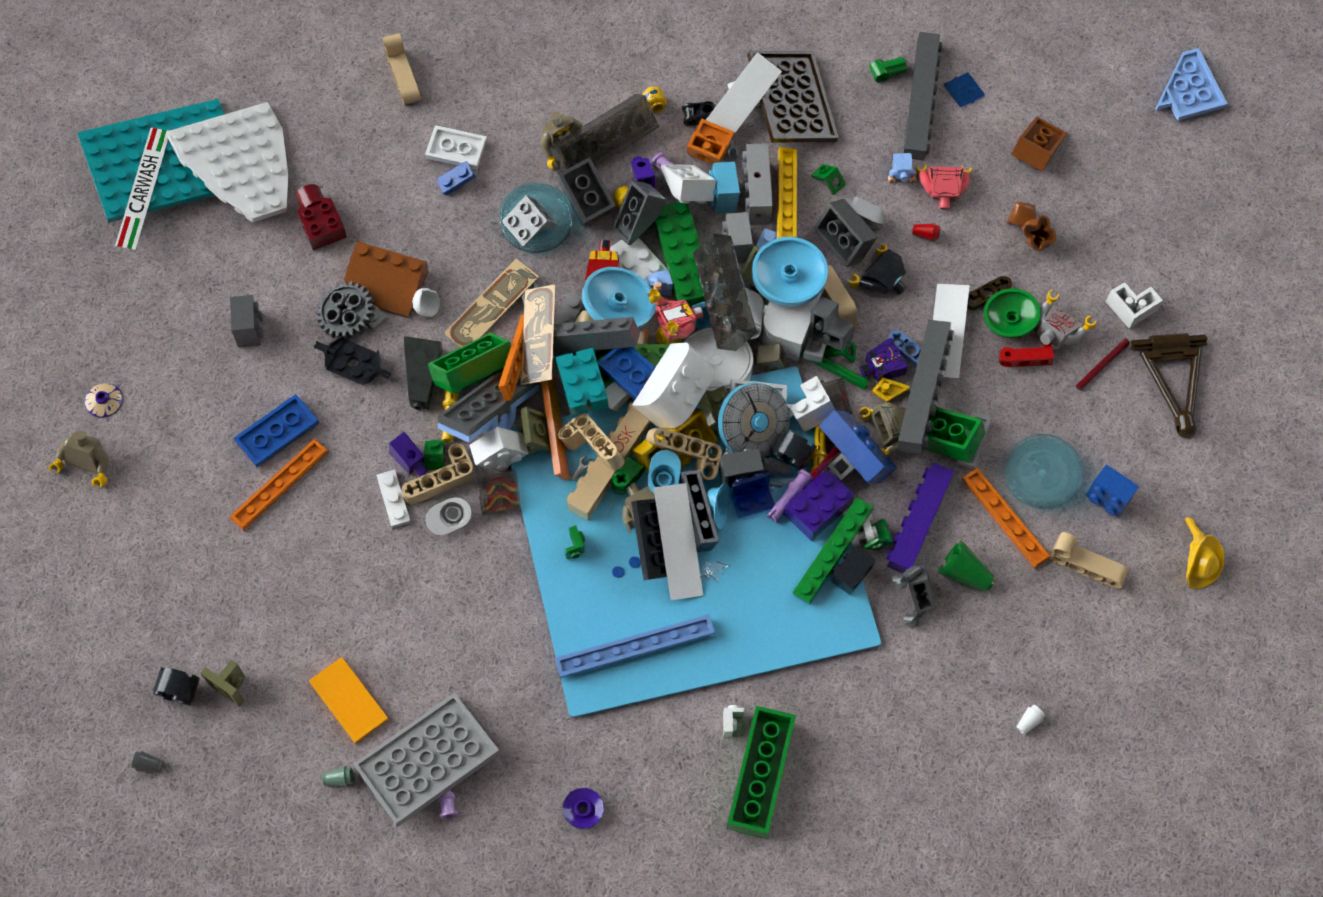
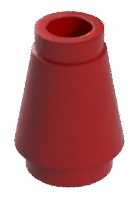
(927, 231)

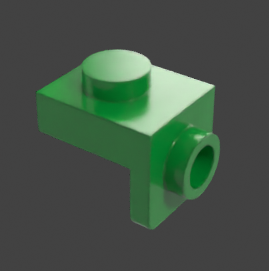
(434, 454)
(578, 547)

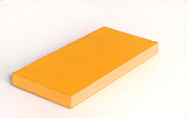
(348, 700)

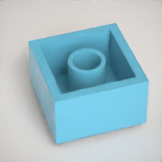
(726, 187)

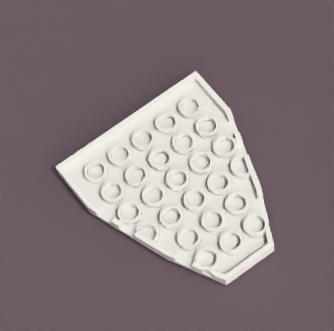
(238, 159)

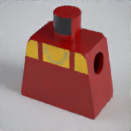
(602, 258)

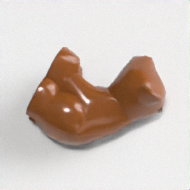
(1037, 230)

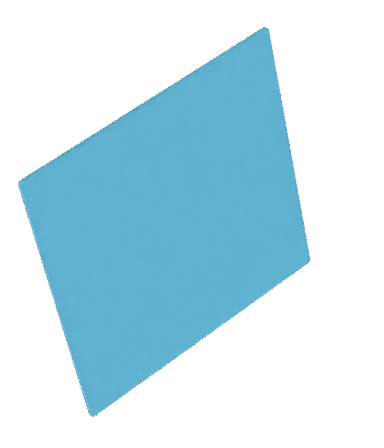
(751, 608)

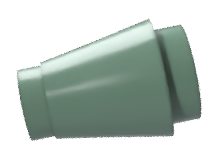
(338, 777)

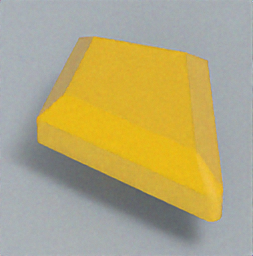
(889, 389)

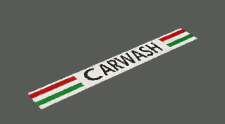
(142, 189)

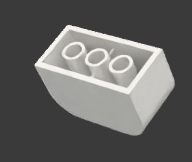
(788, 326)
(675, 386)

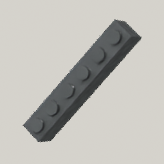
(595, 334)

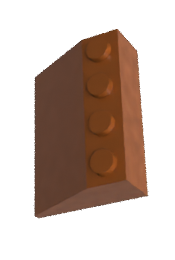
(387, 276)

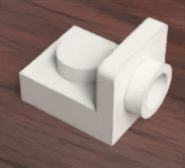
(729, 722)

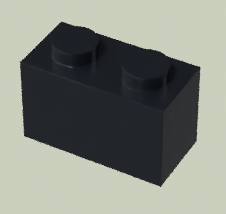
(852, 570)

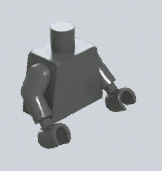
(920, 590)

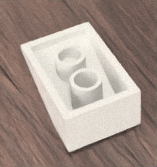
(689, 183)

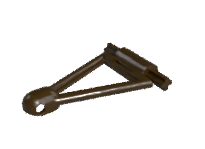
(1168, 348)

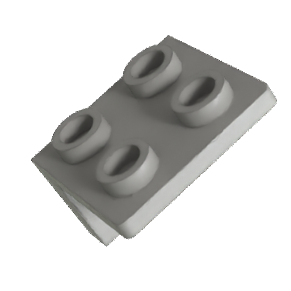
(527, 220)

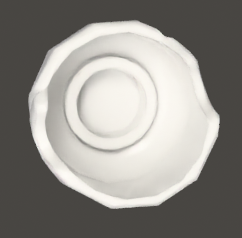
(426, 302)

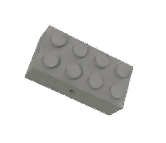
(757, 184)

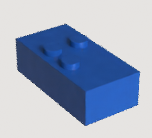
(857, 446)

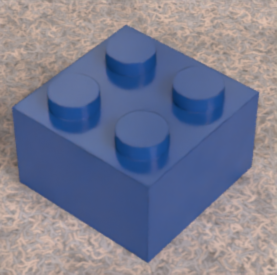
(1112, 491)

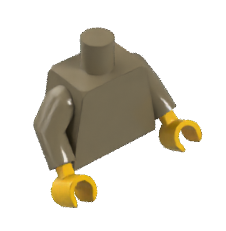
(83, 453)

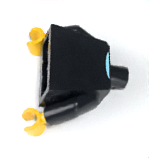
(882, 273)

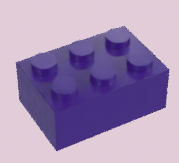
(819, 504)

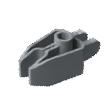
(870, 213)

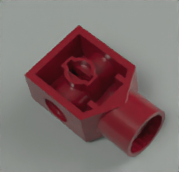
(319, 217)

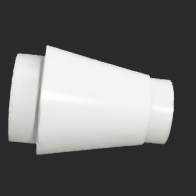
(1030, 719)

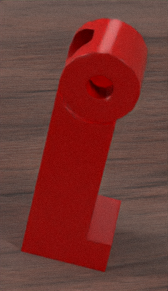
(1026, 356)

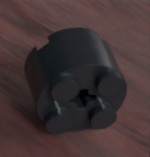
(794, 449)
(176, 686)

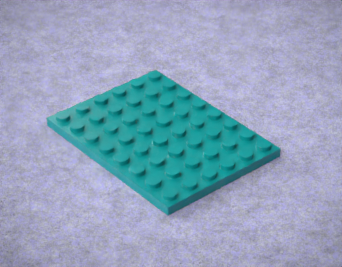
(116, 153)

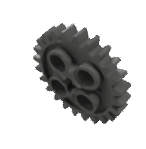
(345, 310)

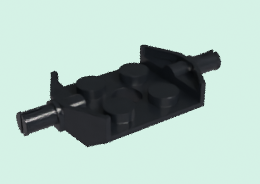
(342, 351)

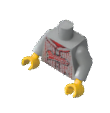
(1059, 326)

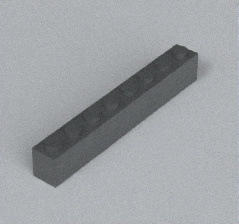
(921, 95)
(925, 387)

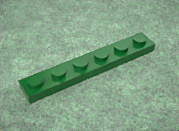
(833, 550)

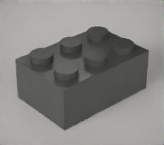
(585, 190)
(845, 232)

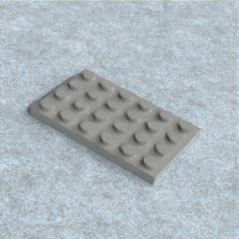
(426, 759)

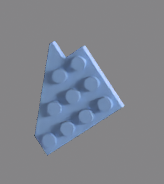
(1191, 88)

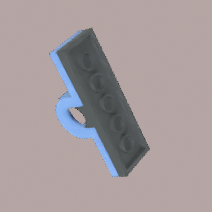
(483, 408)

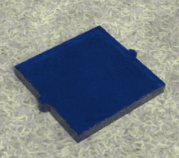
(964, 89)

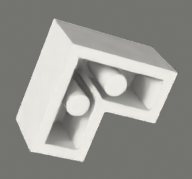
(1133, 308)
(815, 407)

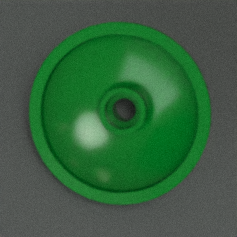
(1012, 304)

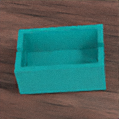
(582, 382)

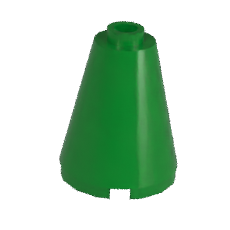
(966, 568)

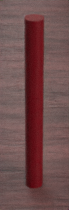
(1102, 364)
(825, 463)

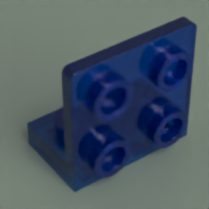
(752, 495)

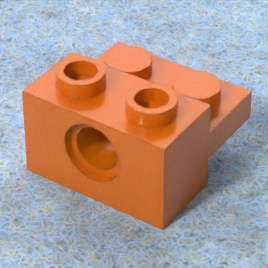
(709, 142)

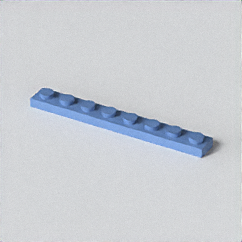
(634, 646)

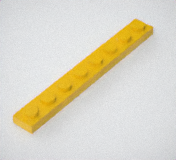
(787, 193)

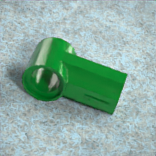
(884, 69)

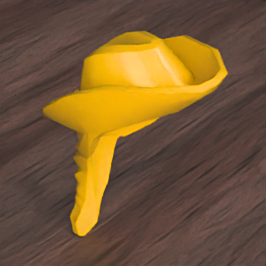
(1204, 558)

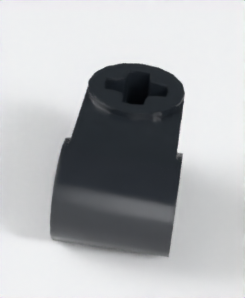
(698, 112)

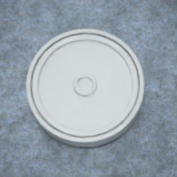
(727, 363)

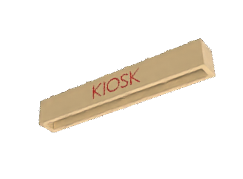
(599, 477)

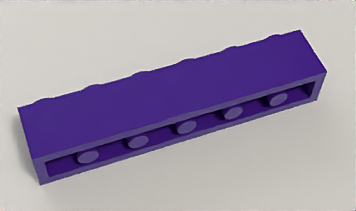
(920, 518)

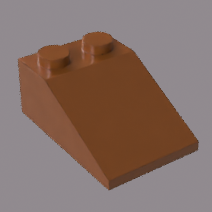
(1038, 143)

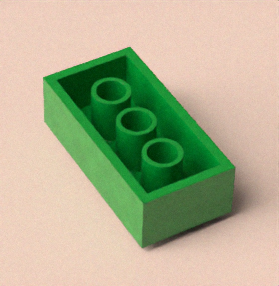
(470, 363)

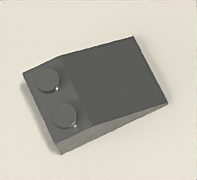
(638, 211)

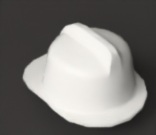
(448, 516)

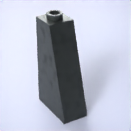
(419, 380)

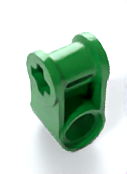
(627, 475)

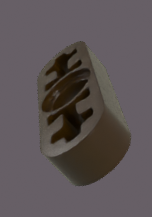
(992, 285)

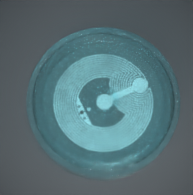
(554, 203)
(1043, 472)

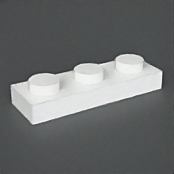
(393, 498)

